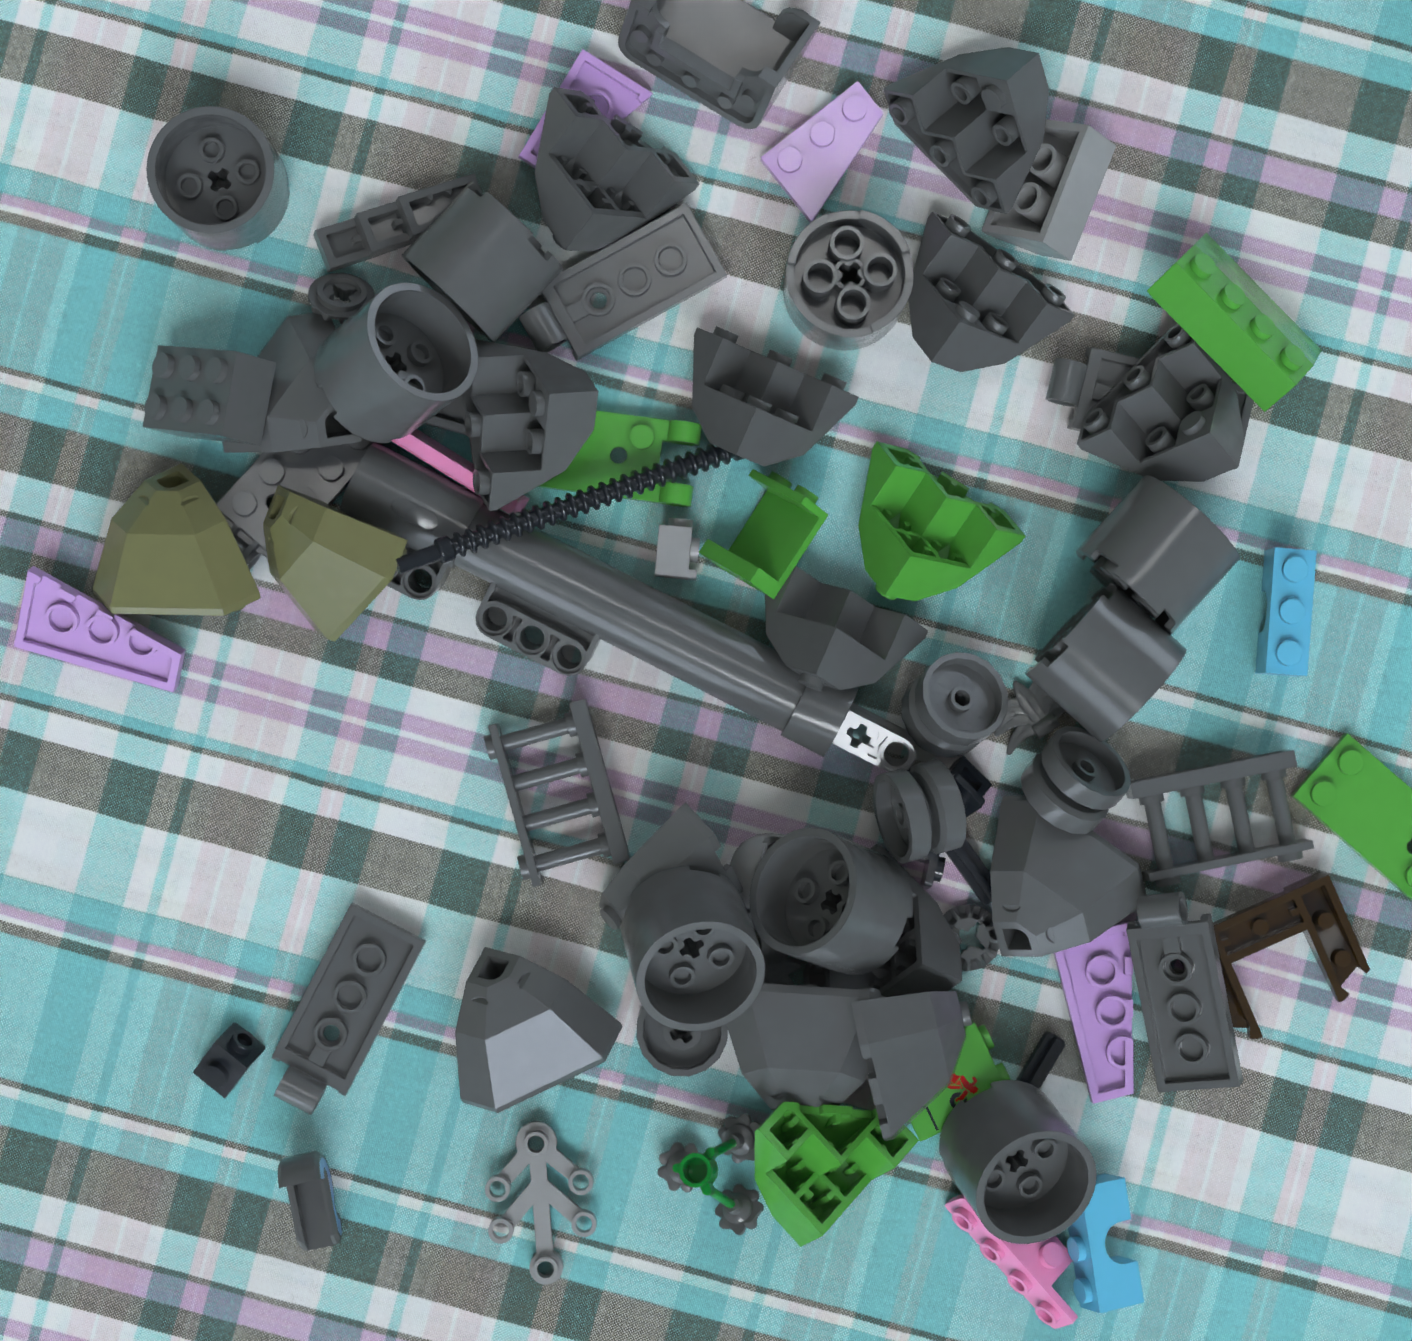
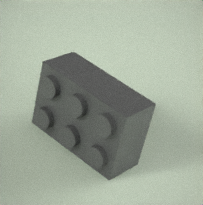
(209, 394)

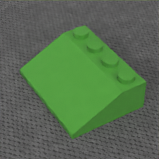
(1235, 322)

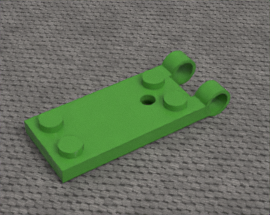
(643, 443)
(1363, 808)

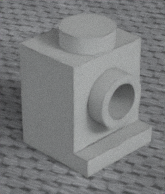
(676, 550)

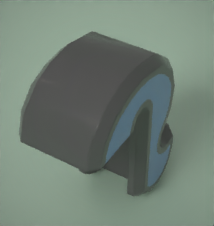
(311, 1199)

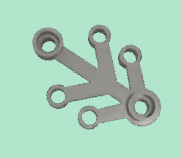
(540, 1194)

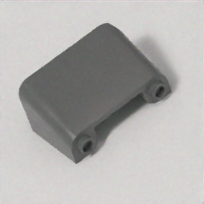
(718, 51)

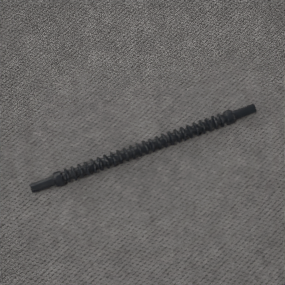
(447, 549)

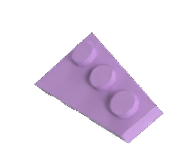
(608, 87)
(821, 150)

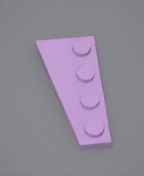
(82, 631)
(1100, 1008)

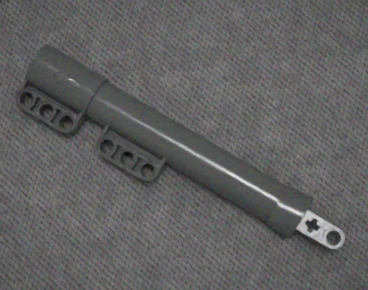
(588, 601)

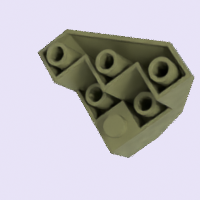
(172, 553)
(327, 559)

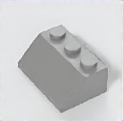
(1056, 192)

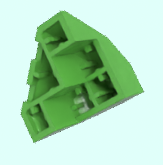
(923, 529)
(819, 1162)

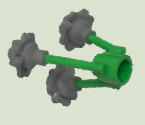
(699, 1170)

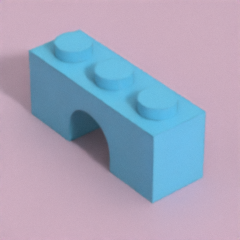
(1287, 629)
(1102, 1280)

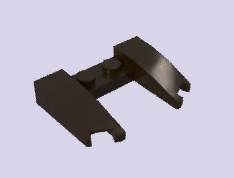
(1302, 907)

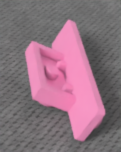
(1028, 1267)

